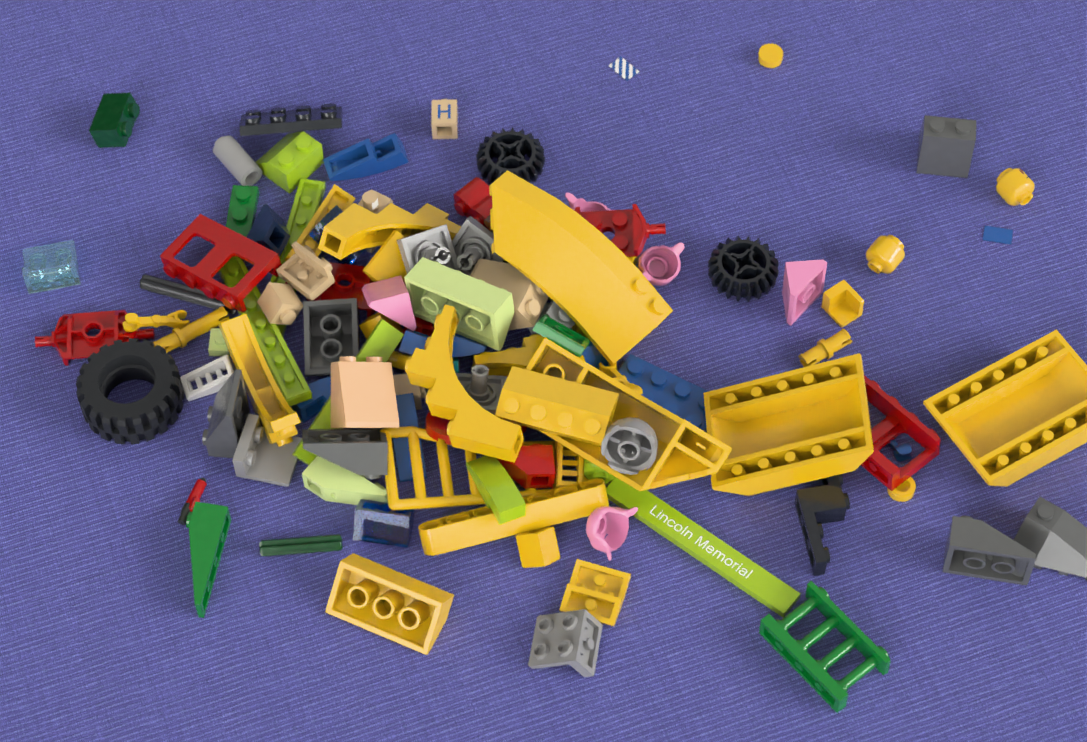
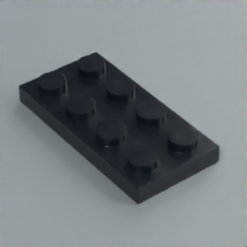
(292, 120)

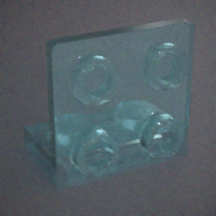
(50, 267)

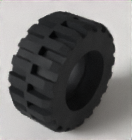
(123, 363)

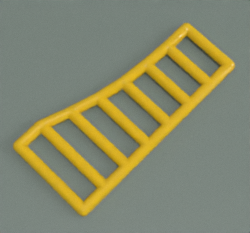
(448, 499)

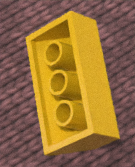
(556, 405)
(388, 603)

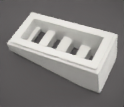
(215, 367)

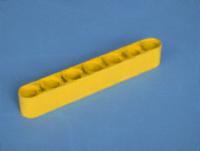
(541, 510)

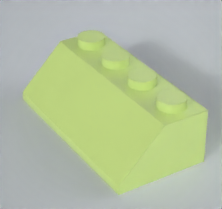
(480, 307)

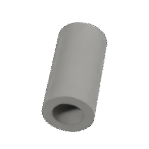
(237, 161)

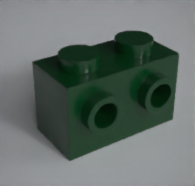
(114, 120)

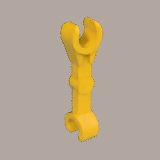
(172, 320)
(612, 372)

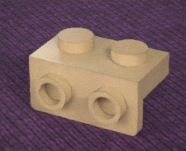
(306, 272)

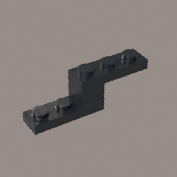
(817, 507)

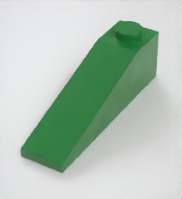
(207, 535)

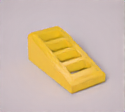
(579, 463)

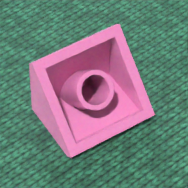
(802, 286)
(391, 299)

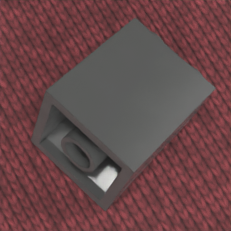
(946, 146)

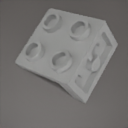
(264, 461)
(566, 640)

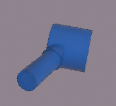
(902, 451)

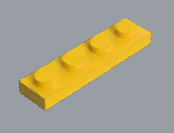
(335, 197)

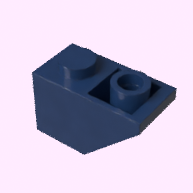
(269, 230)

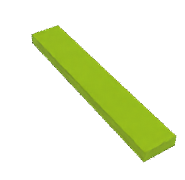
(379, 344)

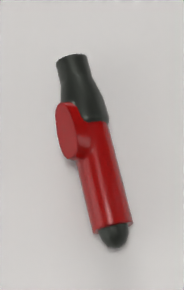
(194, 496)

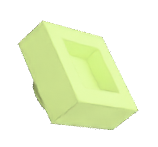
(217, 344)

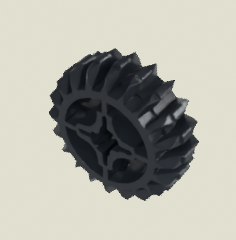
(509, 151)
(740, 261)

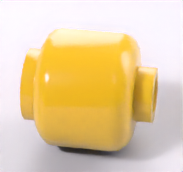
(1015, 186)
(885, 254)

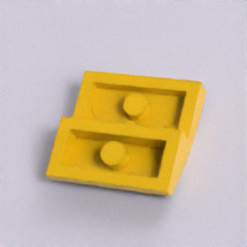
(387, 261)
(596, 590)

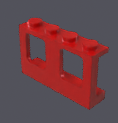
(227, 245)
(897, 421)

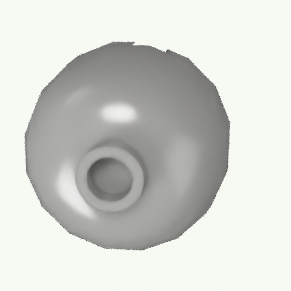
(630, 445)

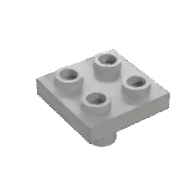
(473, 243)
(431, 244)
(483, 387)

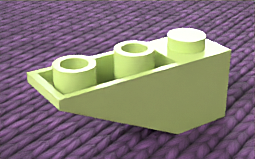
(339, 484)

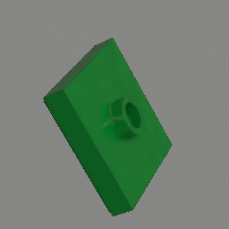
(561, 335)

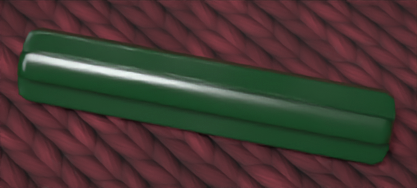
(300, 545)

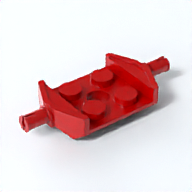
(627, 225)
(356, 277)
(71, 332)

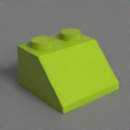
(290, 159)

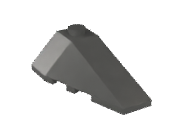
(1055, 539)

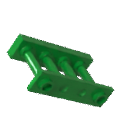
(815, 671)

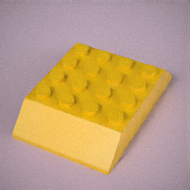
(1017, 410)
(791, 426)

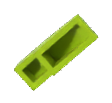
(497, 489)

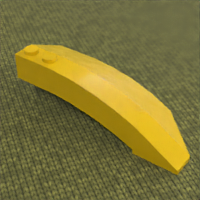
(574, 266)
(682, 447)

